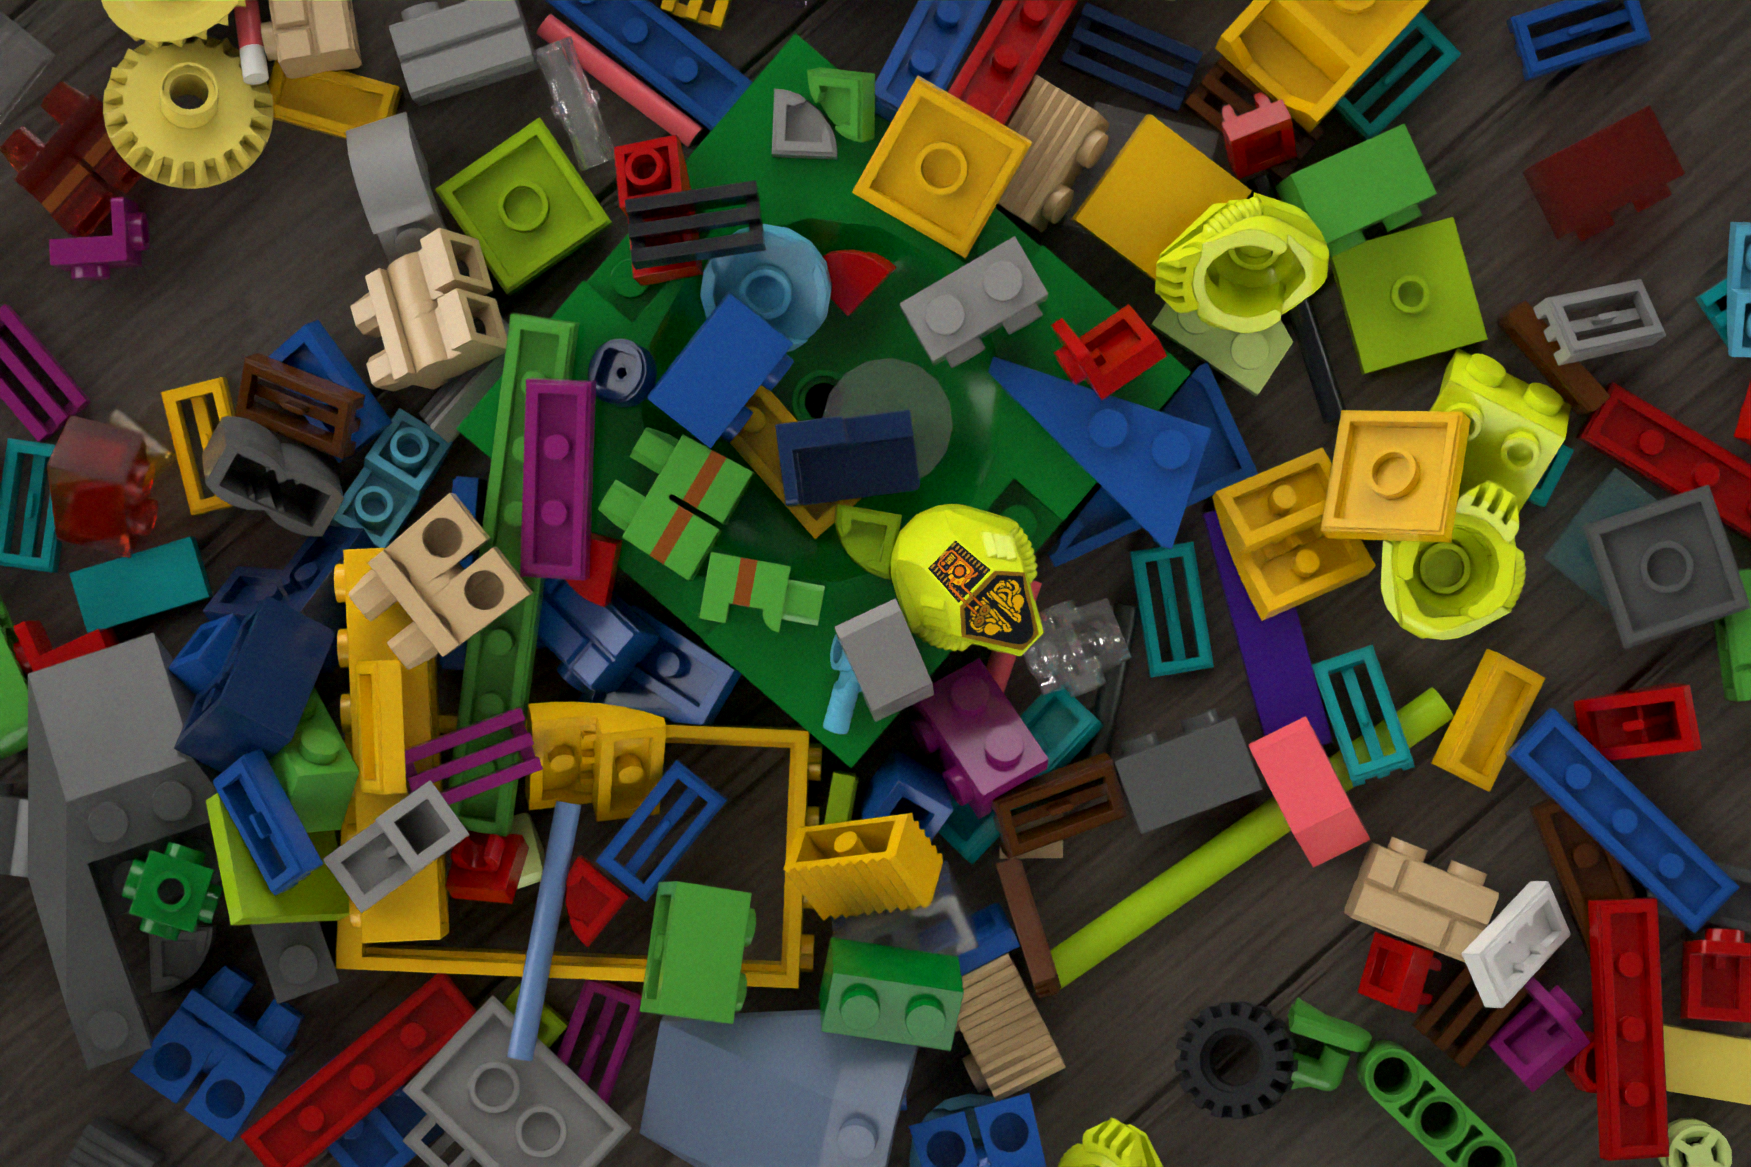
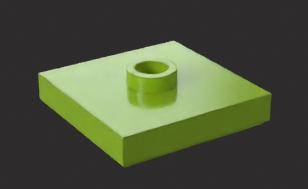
(524, 206)
(1408, 296)
(247, 893)

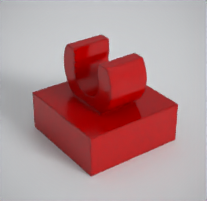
(1258, 137)
(487, 867)
(1397, 972)

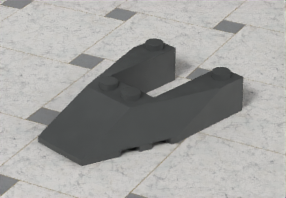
(107, 794)

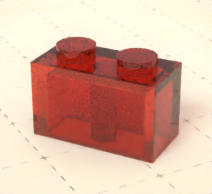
(1604, 173)
(101, 486)

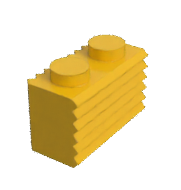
(864, 866)

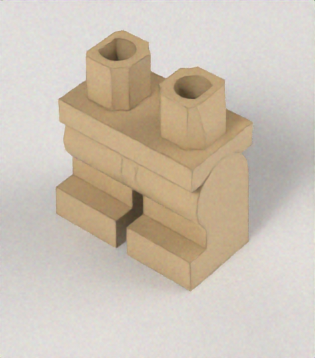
(429, 313)
(433, 587)

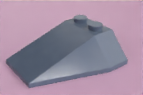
(774, 1092)

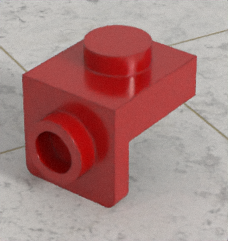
(1109, 352)
(36, 651)
(1717, 977)

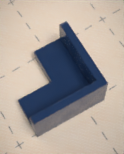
(847, 457)
(303, 584)
(259, 688)

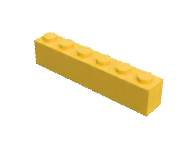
(421, 904)

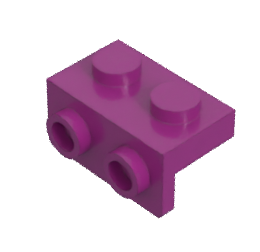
(976, 737)

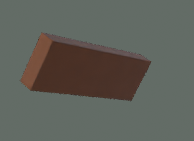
(1580, 864)

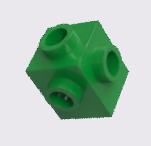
(199, 898)

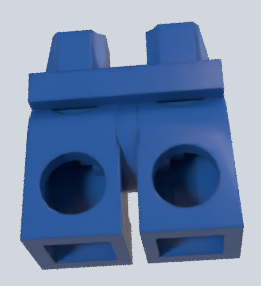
(227, 1045)
(1006, 1130)

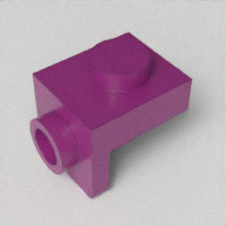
(94, 256)
(1540, 1036)

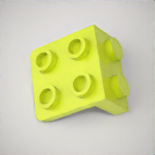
(1511, 425)

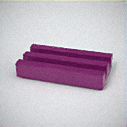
(29, 418)
(520, 742)
(615, 992)

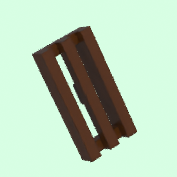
(1212, 118)
(1569, 380)
(344, 419)
(1052, 783)
(1029, 927)
(1481, 1032)

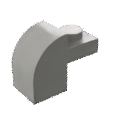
(393, 184)

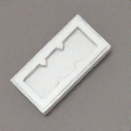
(1516, 944)

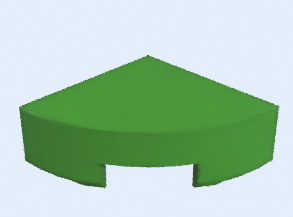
(846, 99)

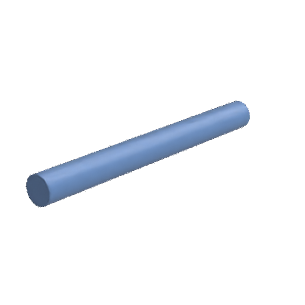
(544, 931)

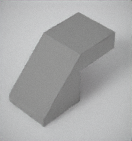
(885, 660)
(396, 846)

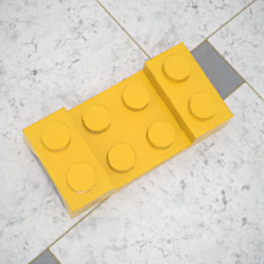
(1312, 48)

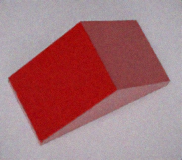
(1640, 721)

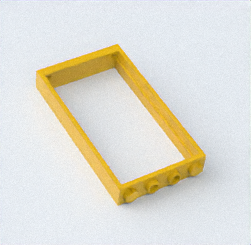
(796, 946)

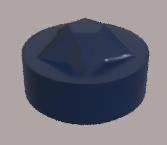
(622, 372)

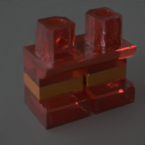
(55, 169)

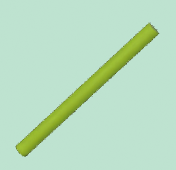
(1222, 854)

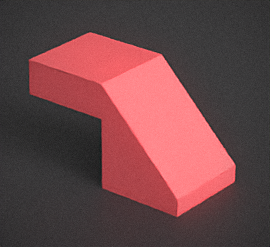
(1309, 792)

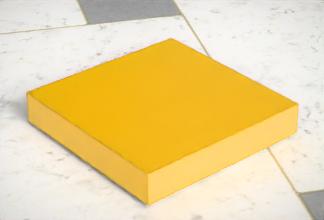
(941, 166)
(1153, 194)
(1396, 475)

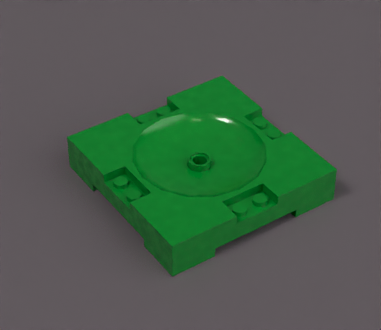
(995, 452)

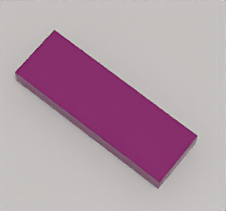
(558, 478)

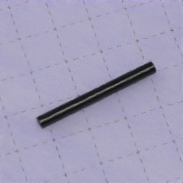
(1309, 336)

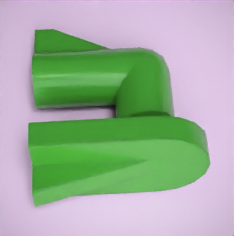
(1338, 1038)

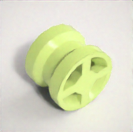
(1711, 1150)

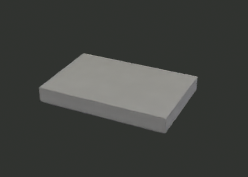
(511, 1107)

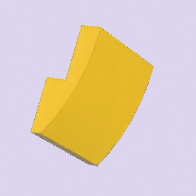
(1277, 536)
(595, 757)

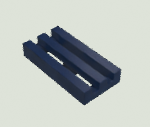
(1143, 36)

